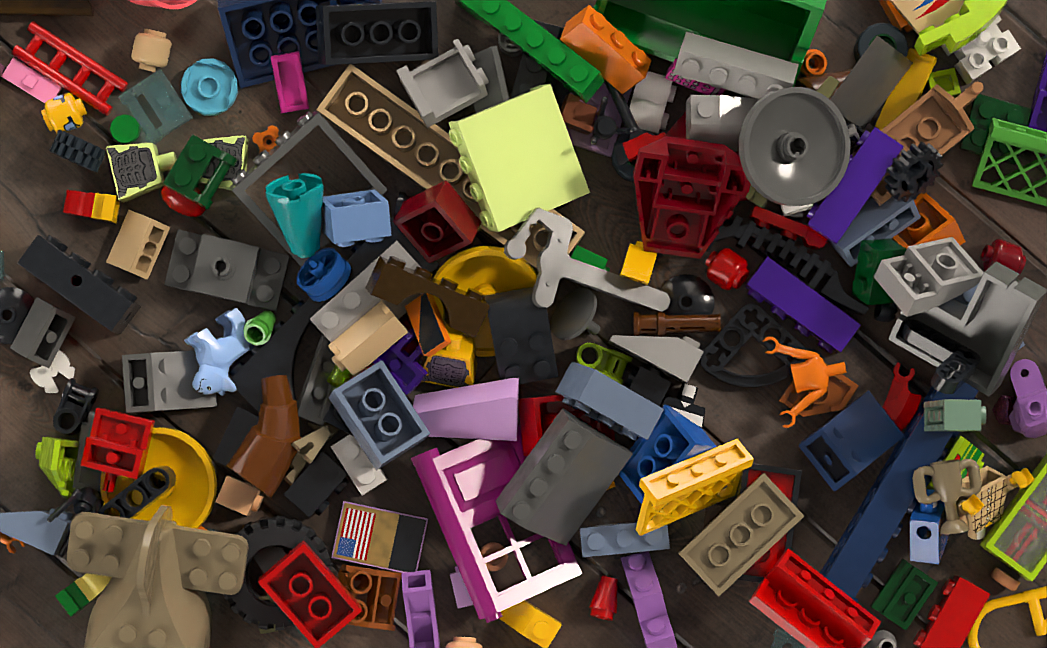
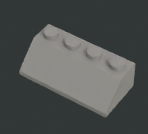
(356, 301)

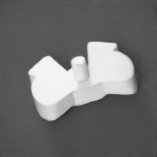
(43, 376)

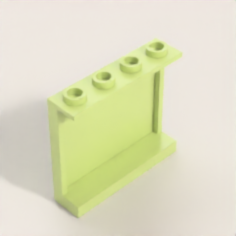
(518, 158)

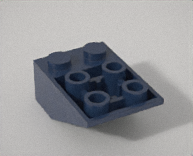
(851, 440)

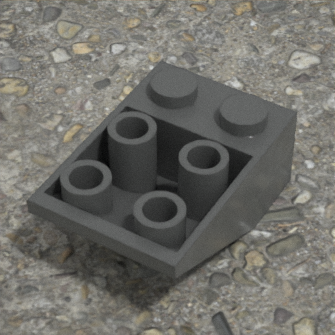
(162, 382)

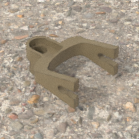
(311, 446)

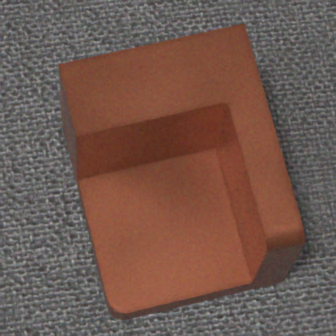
(578, 114)

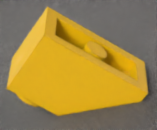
(638, 263)
(531, 623)

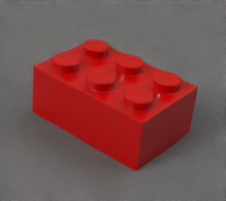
(310, 594)

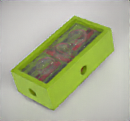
(1021, 533)

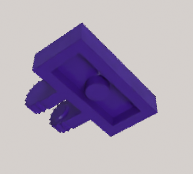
(403, 366)

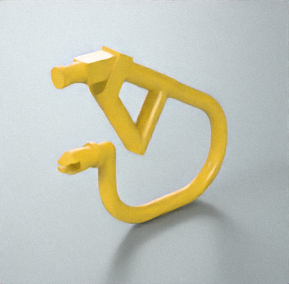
(1031, 596)

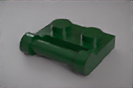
(192, 166)

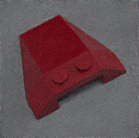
(686, 193)

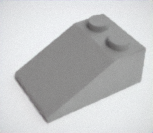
(669, 354)

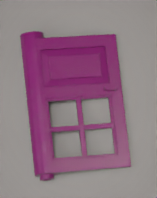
(463, 495)

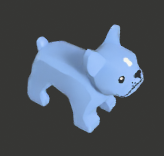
(218, 354)

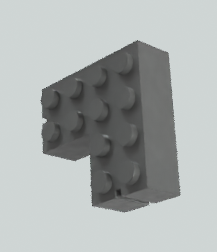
(990, 324)

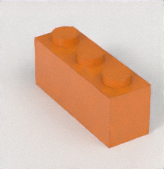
(606, 49)

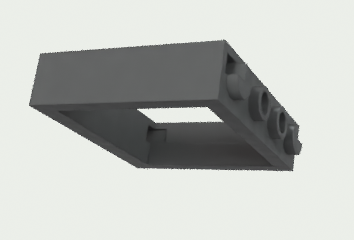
(286, 142)

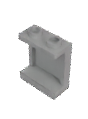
(444, 84)

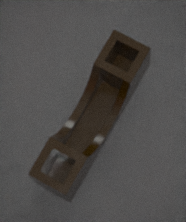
(395, 282)

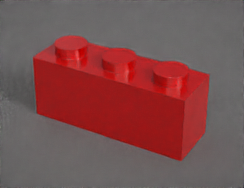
(953, 616)

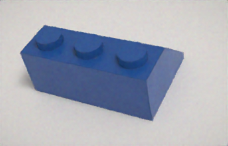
(670, 442)

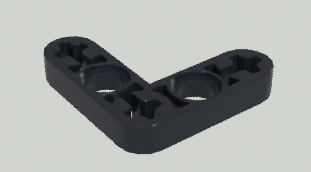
(958, 360)

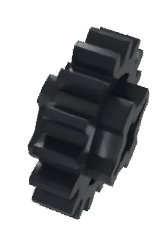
(913, 171)

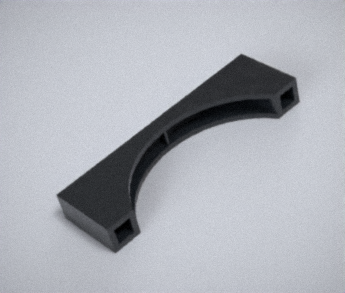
(281, 350)

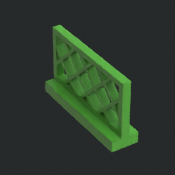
(1023, 138)

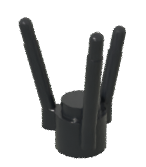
(606, 126)
(83, 501)

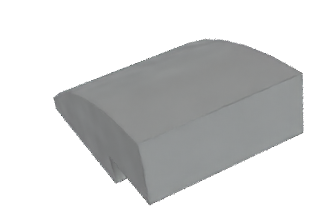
(928, 275)

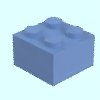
(355, 217)

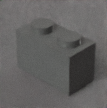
(42, 332)

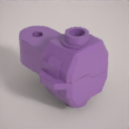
(1030, 407)

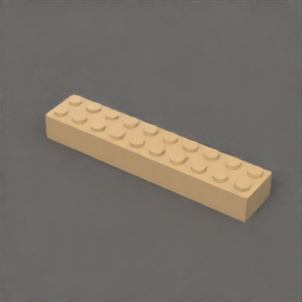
(419, 153)

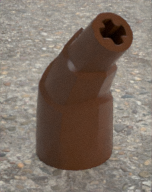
(267, 448)

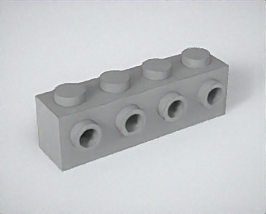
(732, 67)

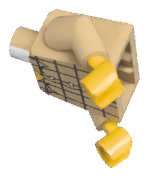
(988, 505)

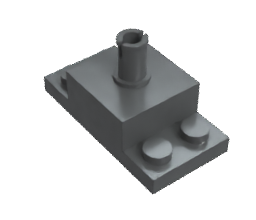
(227, 270)

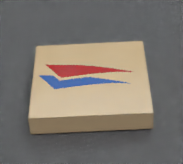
(926, 13)

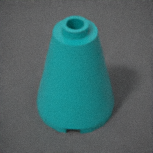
(298, 211)

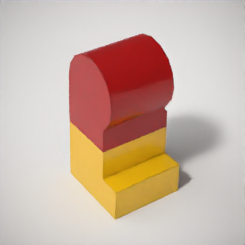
(92, 205)

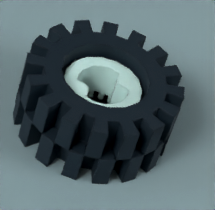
(78, 151)

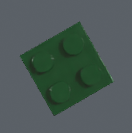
(981, 114)

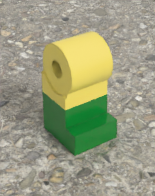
(82, 592)

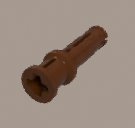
(662, 324)

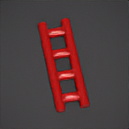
(52, 70)

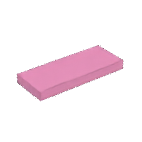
(31, 81)

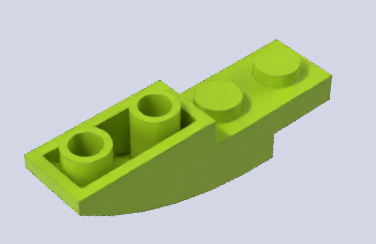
(960, 30)

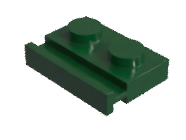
(904, 594)

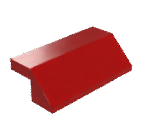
(812, 606)

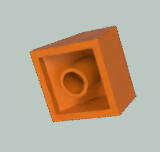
(932, 226)

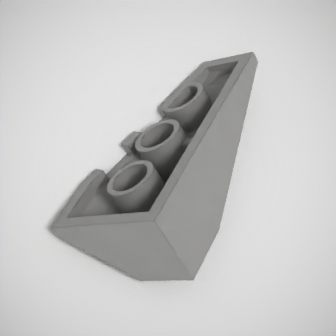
(717, 118)

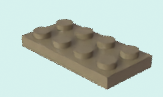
(741, 534)

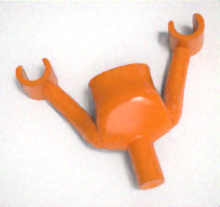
(807, 375)

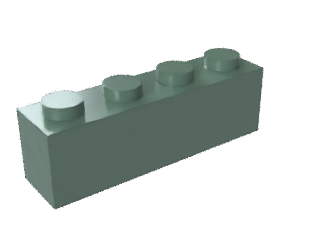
(954, 415)

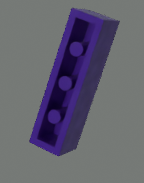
(858, 183)
(801, 305)

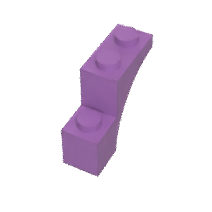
(648, 601)
(420, 609)

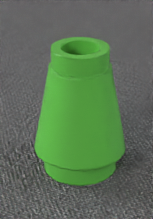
(259, 328)

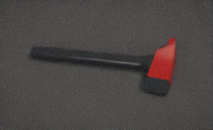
(629, 150)

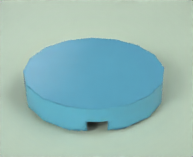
(209, 87)

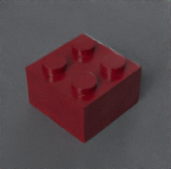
(437, 221)

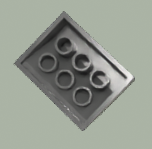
(562, 478)

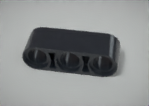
(148, 488)

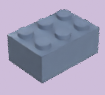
(608, 402)
(379, 415)

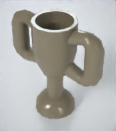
(948, 488)

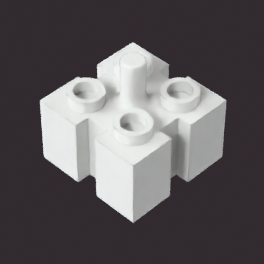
(987, 47)

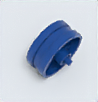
(323, 274)

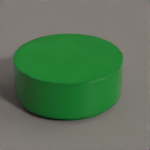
(125, 129)

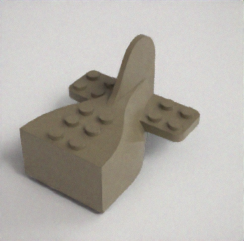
(155, 579)

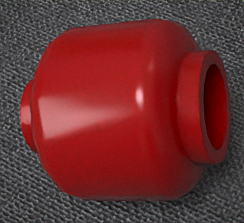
(727, 269)

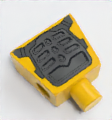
(453, 364)

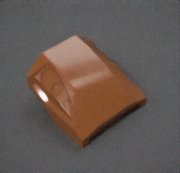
(375, 592)

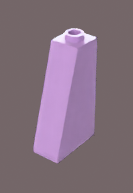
(472, 411)

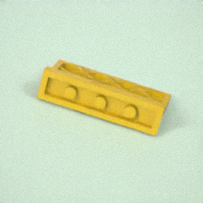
(703, 474)

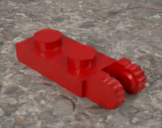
(789, 228)

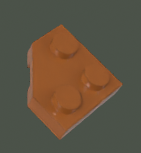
(838, 394)

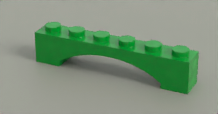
(543, 47)

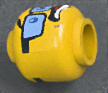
(64, 113)

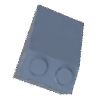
(35, 530)

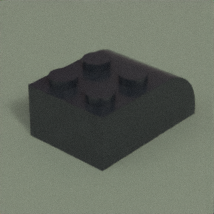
(521, 336)

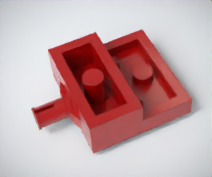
(117, 445)

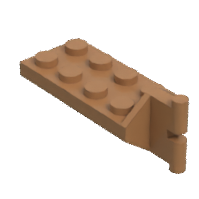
(932, 119)

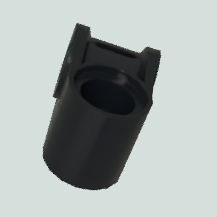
(74, 405)

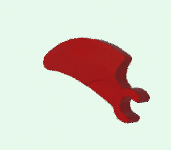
(900, 402)

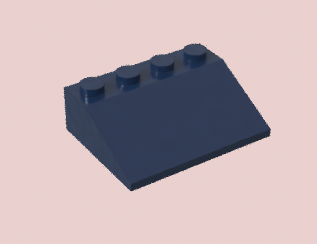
(266, 29)

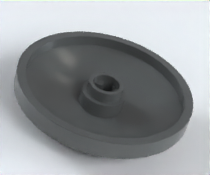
(794, 146)

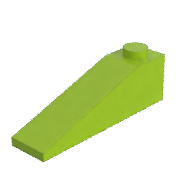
(58, 462)

